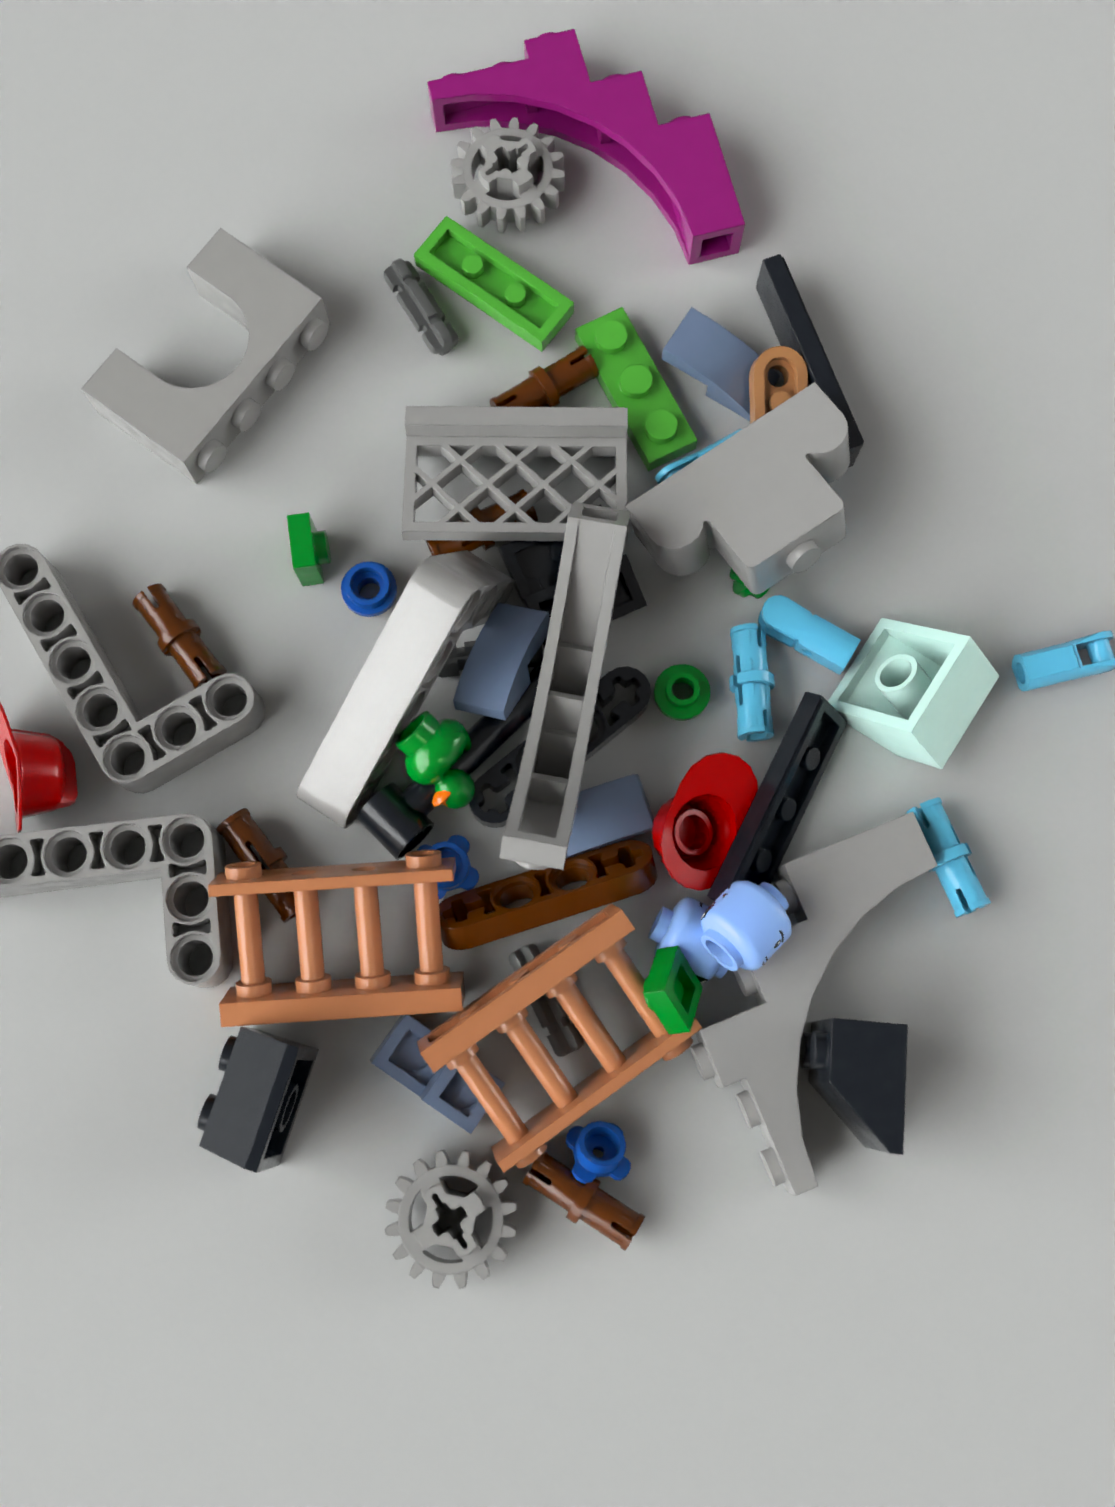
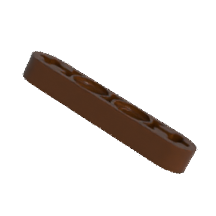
(627, 871)

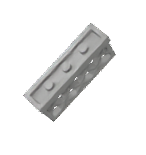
(515, 437)

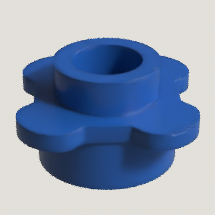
(465, 875)
(604, 1137)

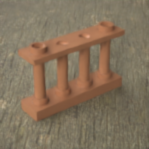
(314, 993)
(505, 1010)

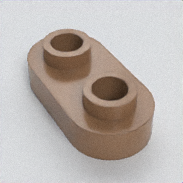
(765, 396)

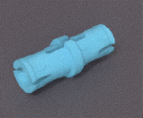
(751, 682)
(951, 857)

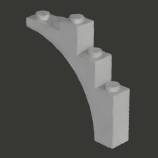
(567, 689)
(762, 1044)

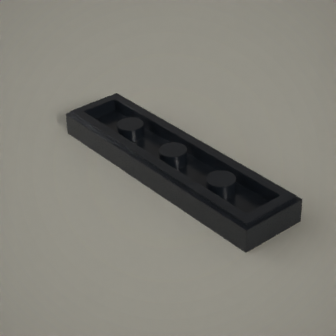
(797, 332)
(782, 795)

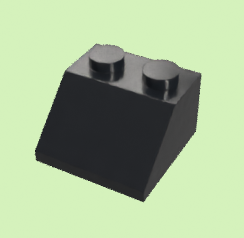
(861, 1076)
(256, 1098)

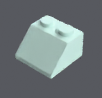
(915, 690)

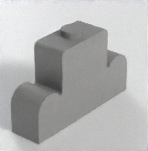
(754, 497)

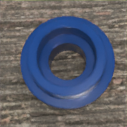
(364, 574)

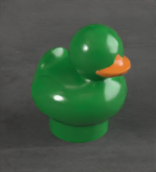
(431, 751)

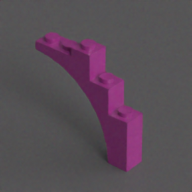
(615, 119)

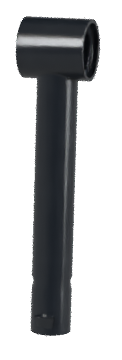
(400, 817)

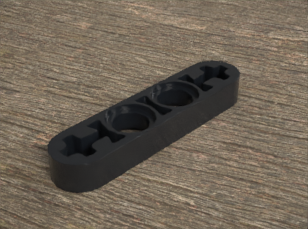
(623, 714)

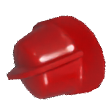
(38, 771)
(704, 818)

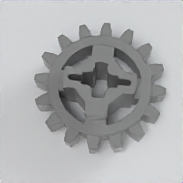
(507, 175)
(430, 1233)

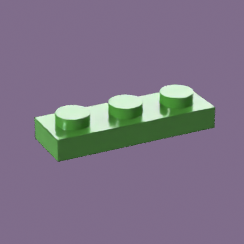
(494, 283)
(634, 383)

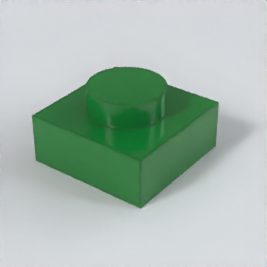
(308, 549)
(672, 990)

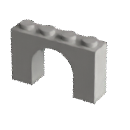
(198, 424)

